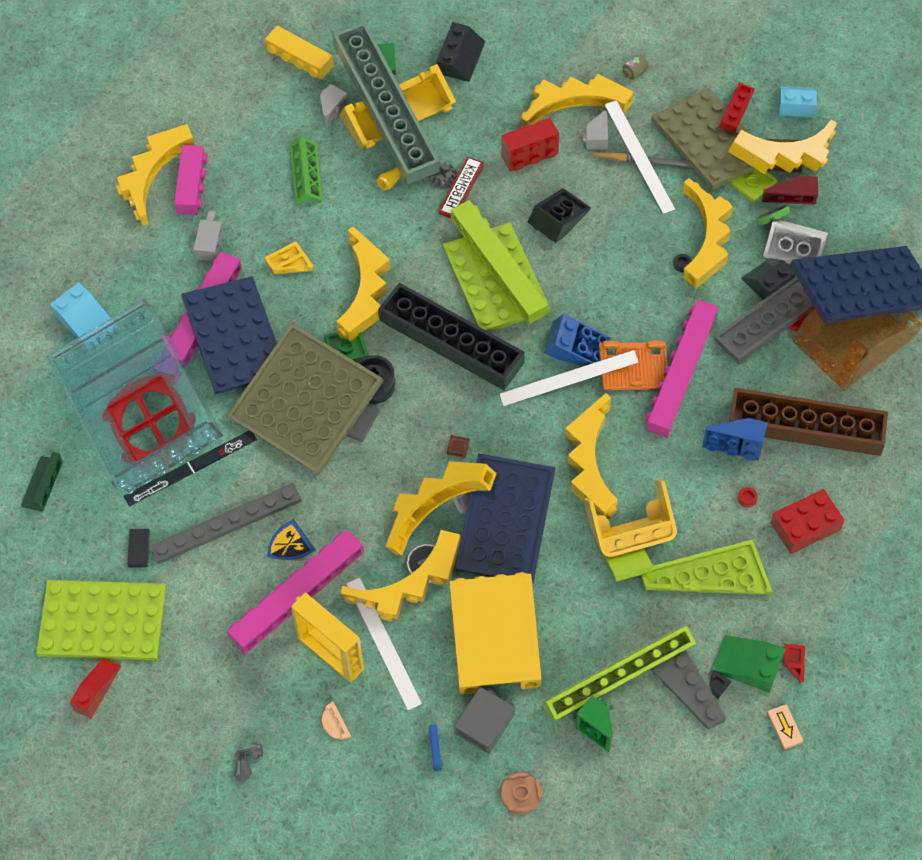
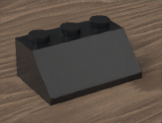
(460, 52)

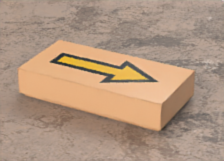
(785, 727)

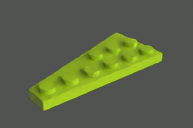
(721, 570)

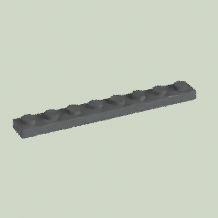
(225, 523)

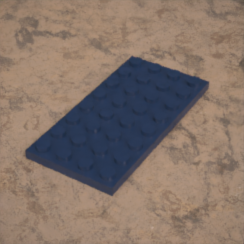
(861, 283)

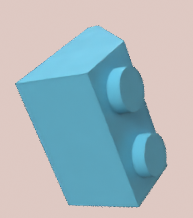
(797, 101)

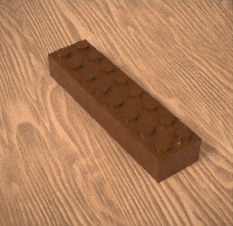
(813, 421)

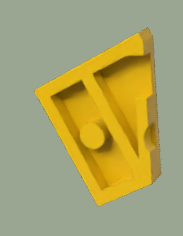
(289, 260)

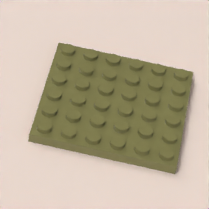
(305, 398)

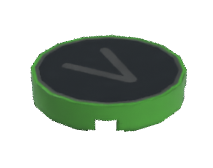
(773, 214)

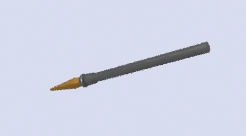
(653, 160)

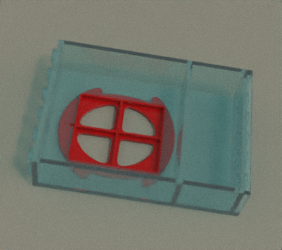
(119, 365)

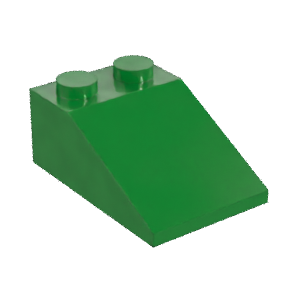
(749, 661)

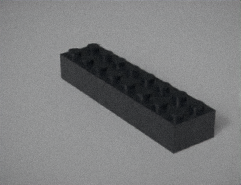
(451, 336)

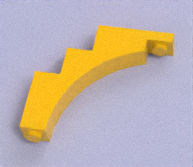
(364, 309)
(583, 435)

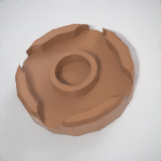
(523, 799)

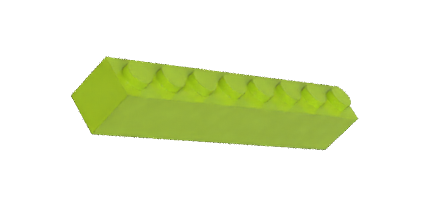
(499, 262)
(618, 672)

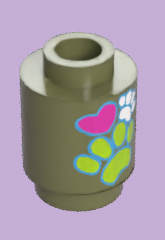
(635, 67)

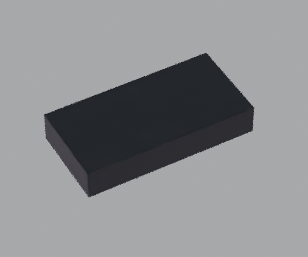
(138, 548)

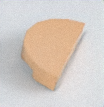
(334, 724)

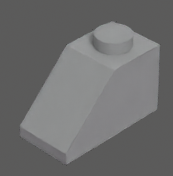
(332, 103)
(597, 133)

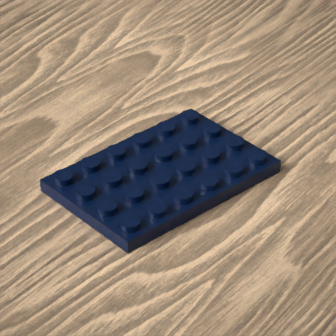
(230, 331)
(508, 522)

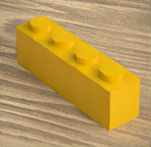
(299, 52)

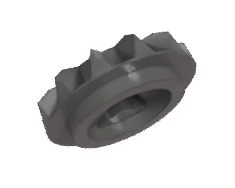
(439, 180)

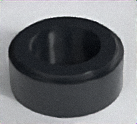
(681, 262)

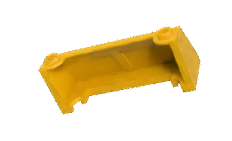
(425, 94)

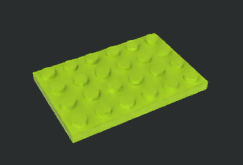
(481, 291)
(102, 620)

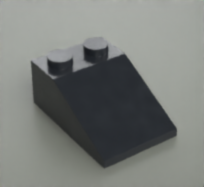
(558, 214)

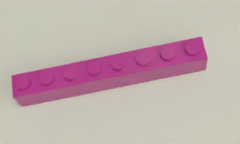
(224, 269)
(682, 368)
(310, 579)

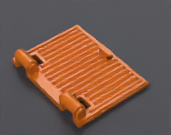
(646, 372)

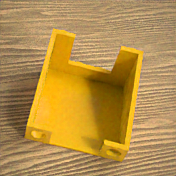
(495, 631)

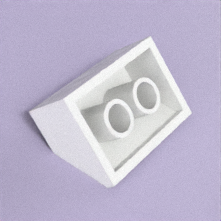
(793, 241)

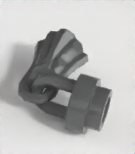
(242, 769)

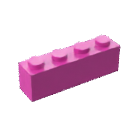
(190, 180)

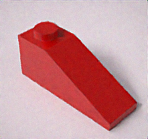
(94, 687)

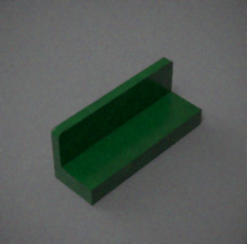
(42, 482)

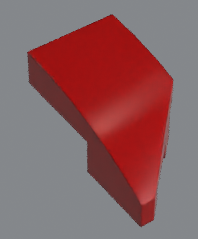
(794, 660)

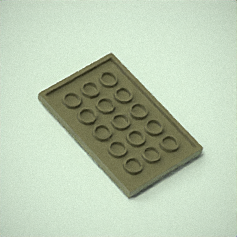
(696, 134)

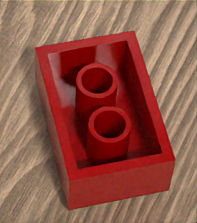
(530, 144)
(807, 521)

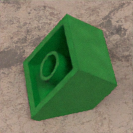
(595, 722)

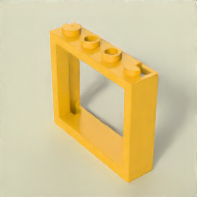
(328, 637)

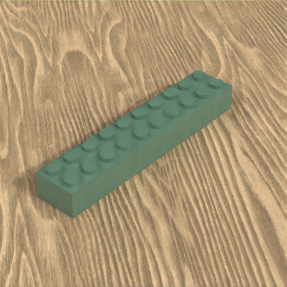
(386, 103)

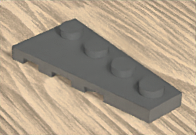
(687, 684)

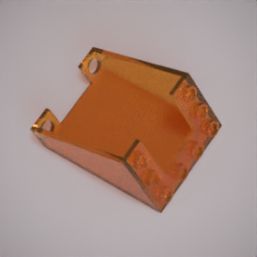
(854, 346)

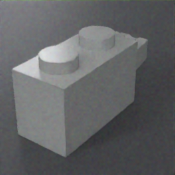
(208, 238)

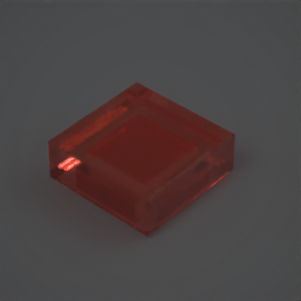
(458, 446)

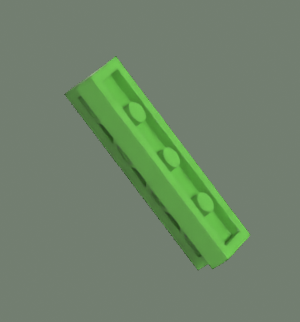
(301, 168)

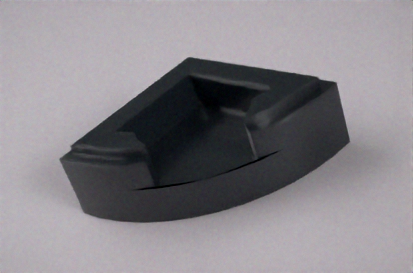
(718, 684)

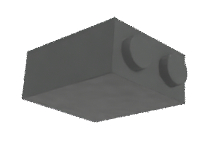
(485, 719)

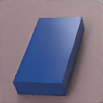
(435, 748)

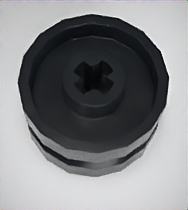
(384, 369)

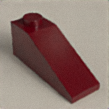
(794, 191)

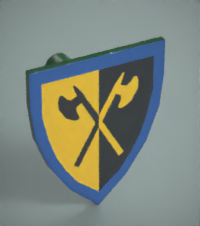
(289, 543)

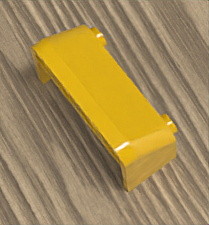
(638, 534)

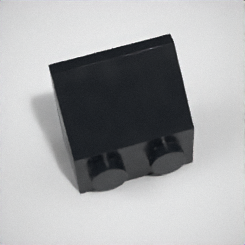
(769, 277)

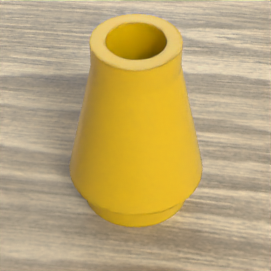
(388, 179)

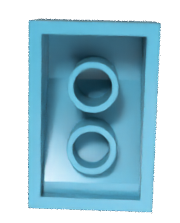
(78, 310)

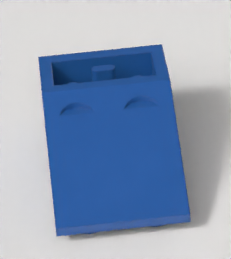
(574, 341)
(736, 438)

